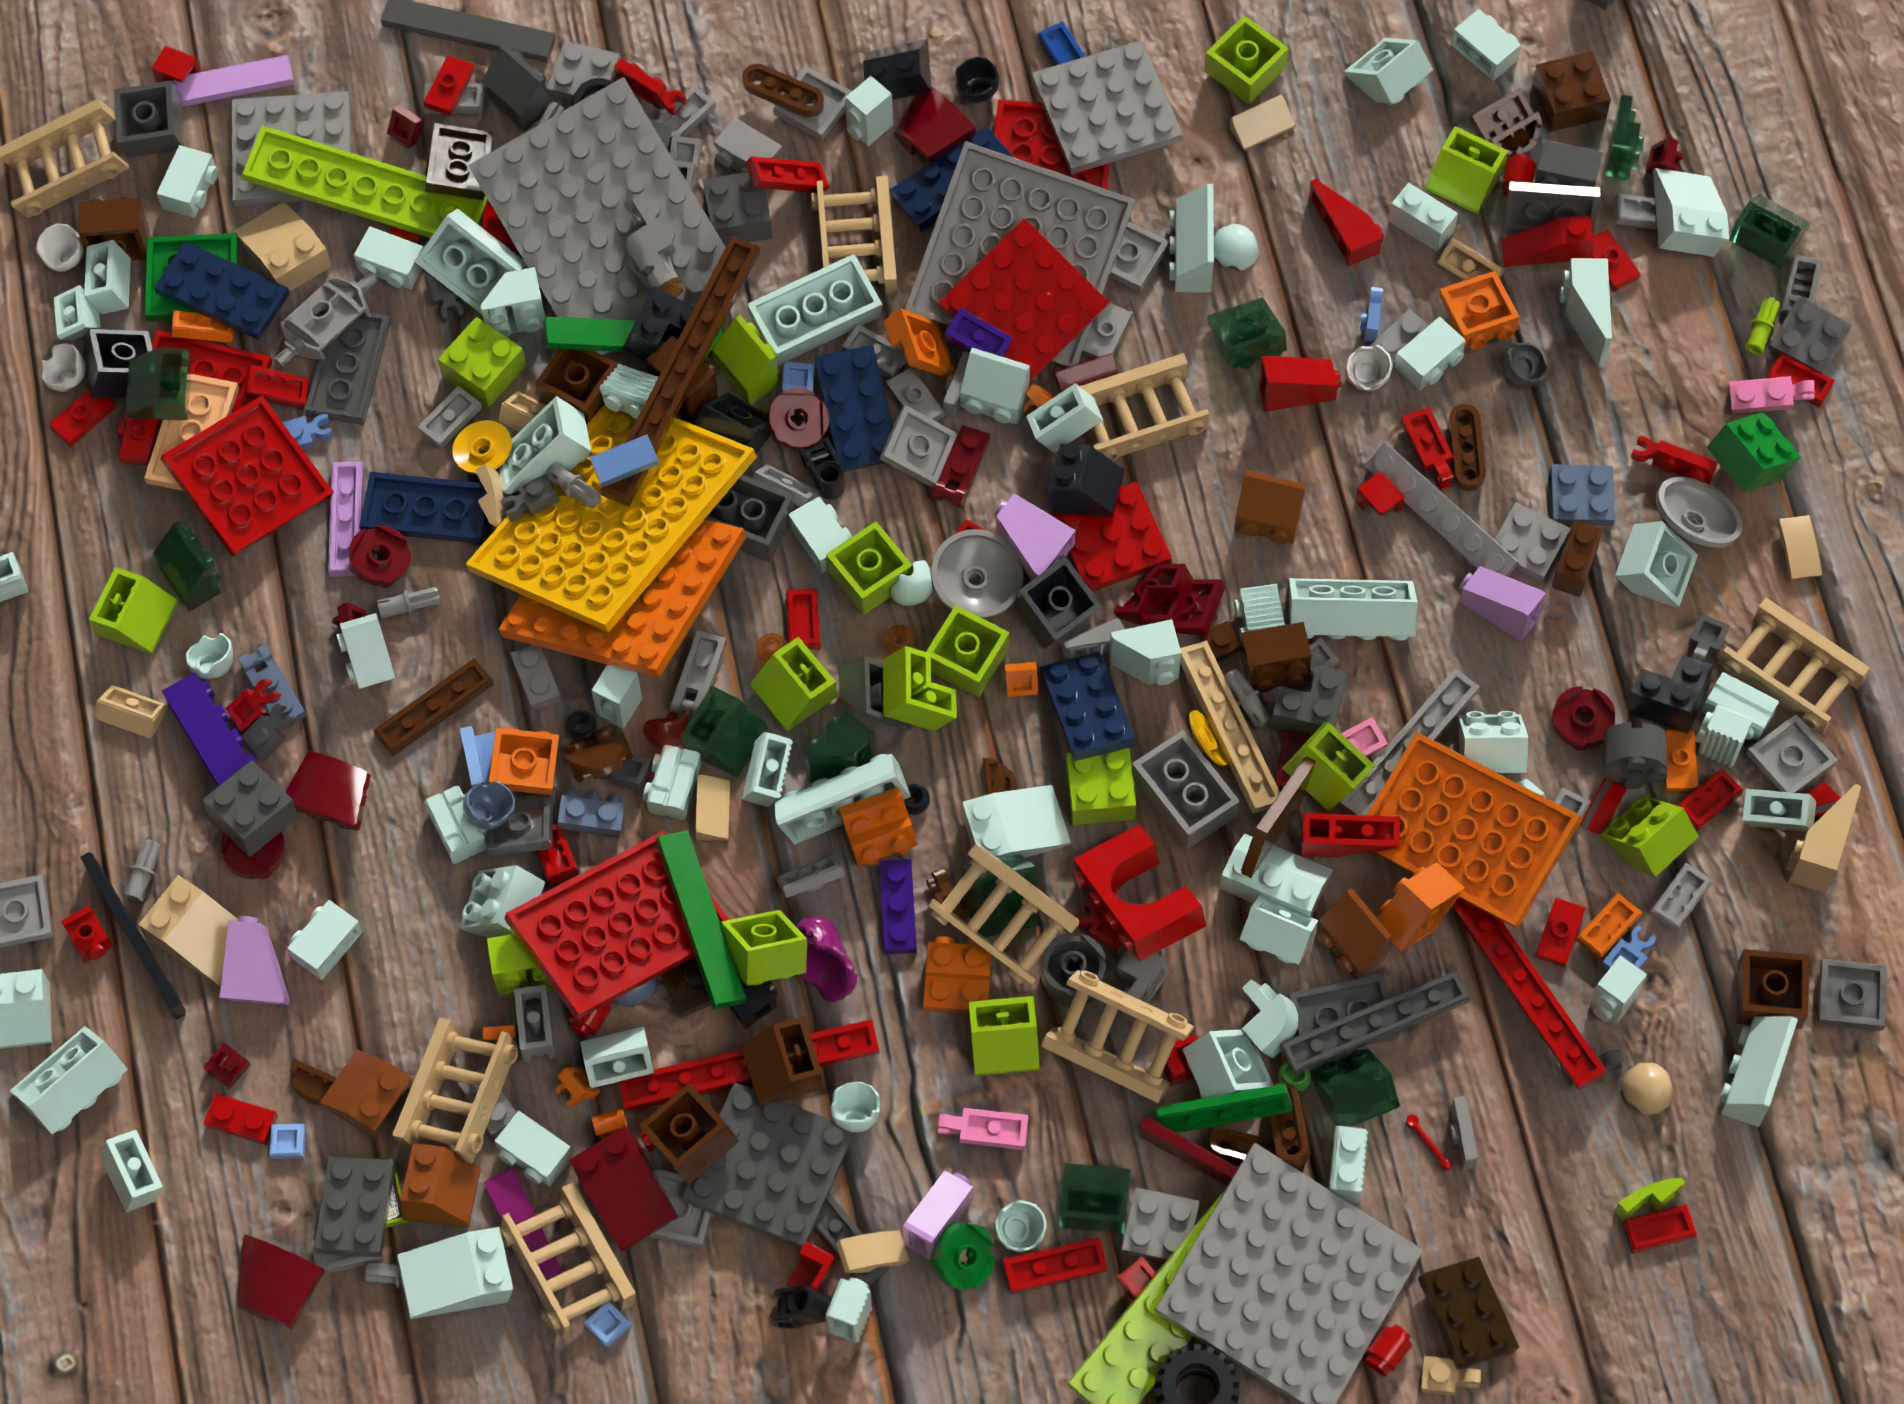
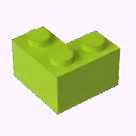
(911, 694)

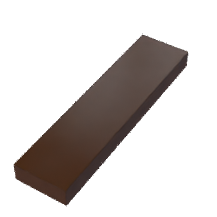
(433, 707)

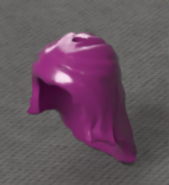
(826, 959)

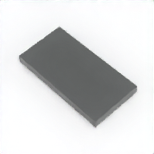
(348, 373)

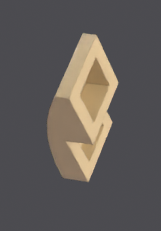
(491, 501)
(1800, 547)
(871, 1251)

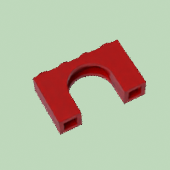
(1140, 927)

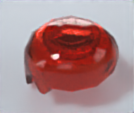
(666, 731)

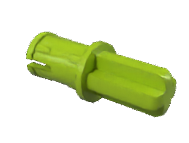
(1762, 326)

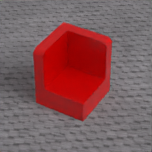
(174, 65)
(1379, 494)
(1176, 1066)
(814, 1268)

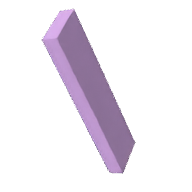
(235, 80)
(344, 514)

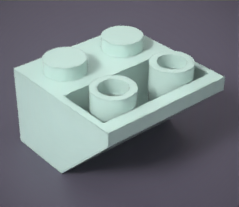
(515, 303)
(1494, 740)
(494, 895)

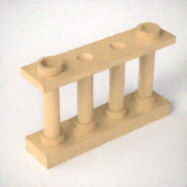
(48, 138)
(879, 222)
(1143, 381)
(1810, 642)
(1007, 881)
(1093, 1054)
(434, 1070)
(585, 1234)

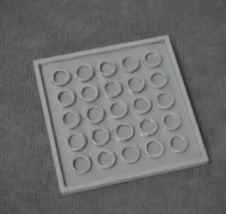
(989, 199)
(1288, 1280)

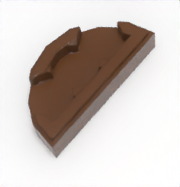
(997, 777)
(310, 1082)

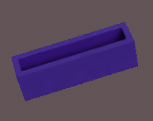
(207, 727)

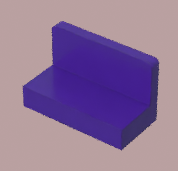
(971, 332)

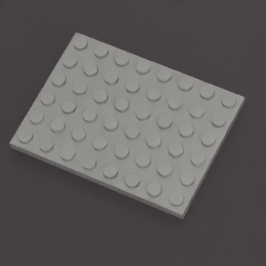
(569, 206)

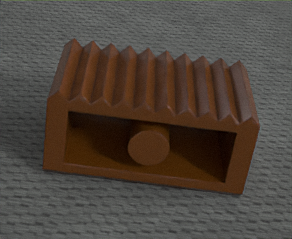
(1577, 558)

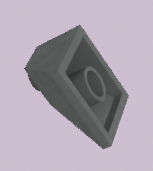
(863, 689)

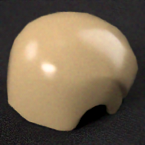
(1647, 1088)

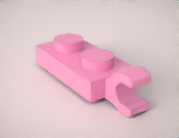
(1768, 394)
(986, 1128)

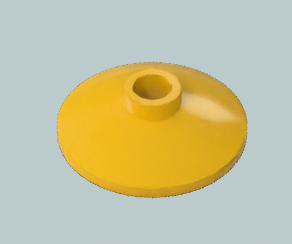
(482, 437)
(1205, 739)

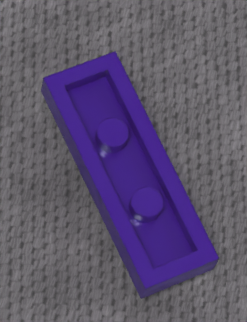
(898, 906)

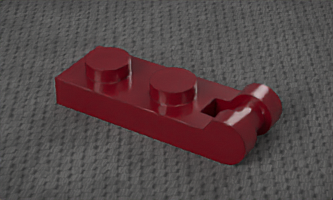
(962, 465)

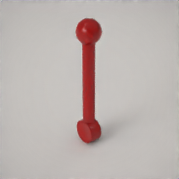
(1413, 1122)

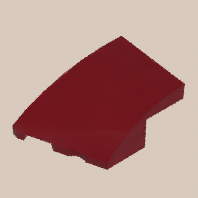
(933, 126)
(1174, 594)
(329, 790)
(275, 1281)

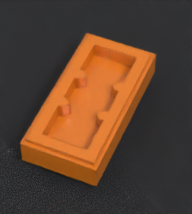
(199, 327)
(1681, 762)
(1609, 926)

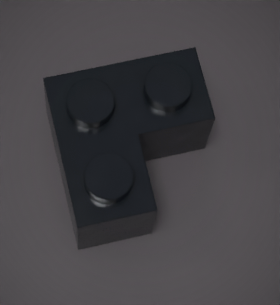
(658, 320)
(1671, 700)

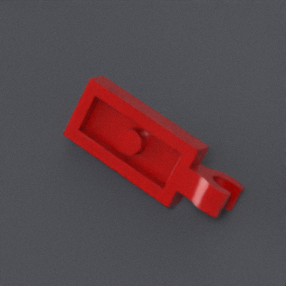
(649, 88)
(1429, 445)
(1675, 459)

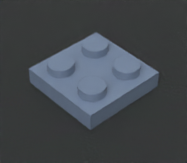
(1582, 494)

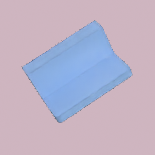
(478, 754)

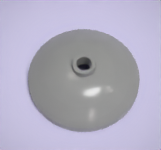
(1698, 512)
(982, 557)

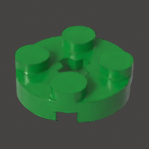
(948, 1253)

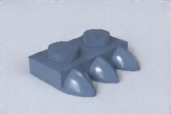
(590, 813)

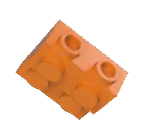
(1480, 310)
(921, 342)
(524, 760)
(878, 827)
(955, 975)

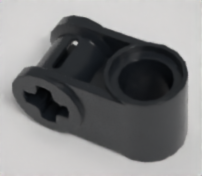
(821, 465)
(799, 1307)

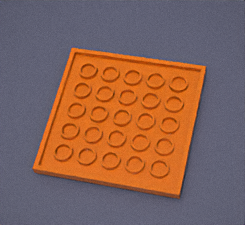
(654, 623)

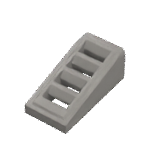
(1804, 263)
(1091, 641)

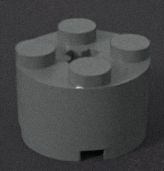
(1635, 754)
(1073, 953)

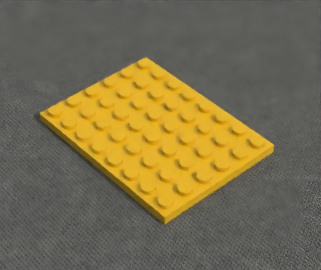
(607, 555)

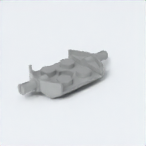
(310, 334)

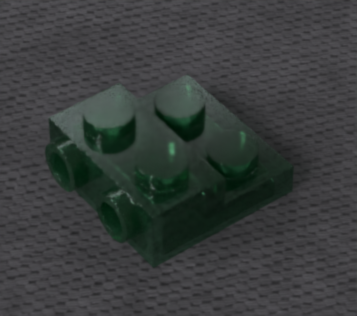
(1625, 141)
(1248, 333)

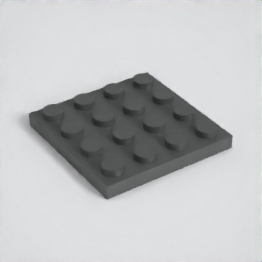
(776, 1171)

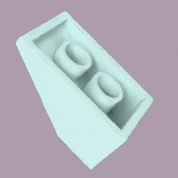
(1689, 213)
(1588, 304)
(550, 438)
(1016, 822)
(456, 1274)

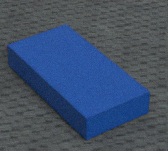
(1060, 44)

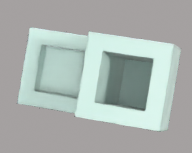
(1274, 1023)

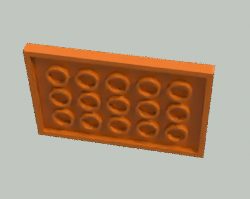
(1476, 826)

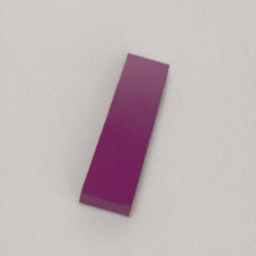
(511, 1198)

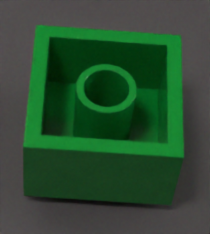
(1753, 452)

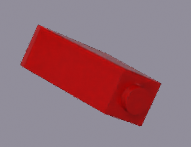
(1297, 382)

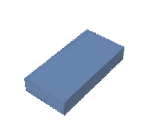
(624, 460)

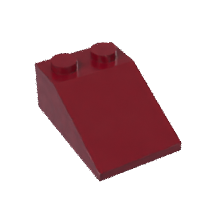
(624, 1188)

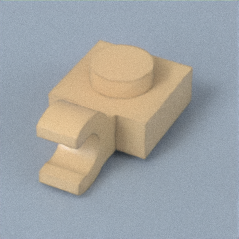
(1442, 1376)

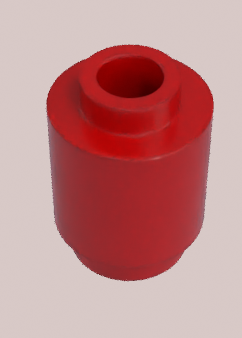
(1518, 169)
(590, 1023)
(1388, 1350)

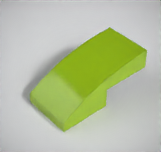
(1655, 1195)

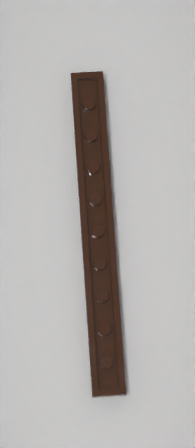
(688, 356)

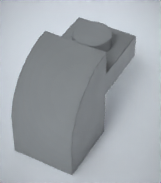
(687, 155)

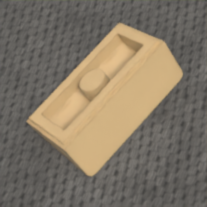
(1261, 122)
(1465, 261)
(519, 410)
(130, 711)
(712, 808)

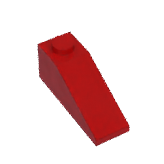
(1347, 224)
(1550, 242)
(1348, 834)

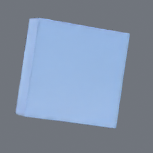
(287, 1141)
(607, 1324)

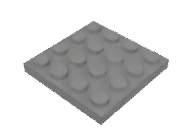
(1106, 107)
(310, 116)

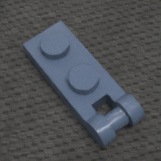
(274, 674)

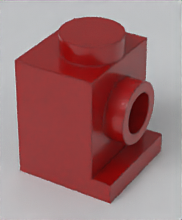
(82, 924)

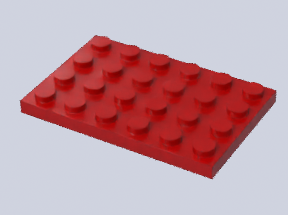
(606, 929)

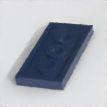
(925, 190)
(222, 290)
(855, 406)
(425, 507)
(1087, 706)

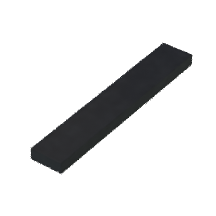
(133, 935)

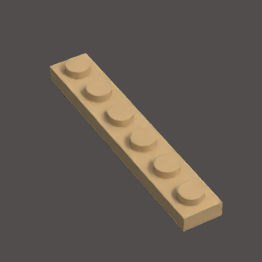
(1229, 726)

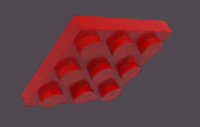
(1116, 546)

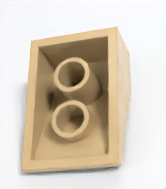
(284, 247)
(1819, 854)
(189, 928)

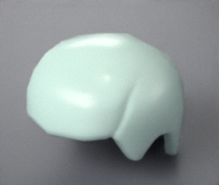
(1235, 246)
(914, 588)
(210, 657)
(855, 1106)
(1020, 1226)

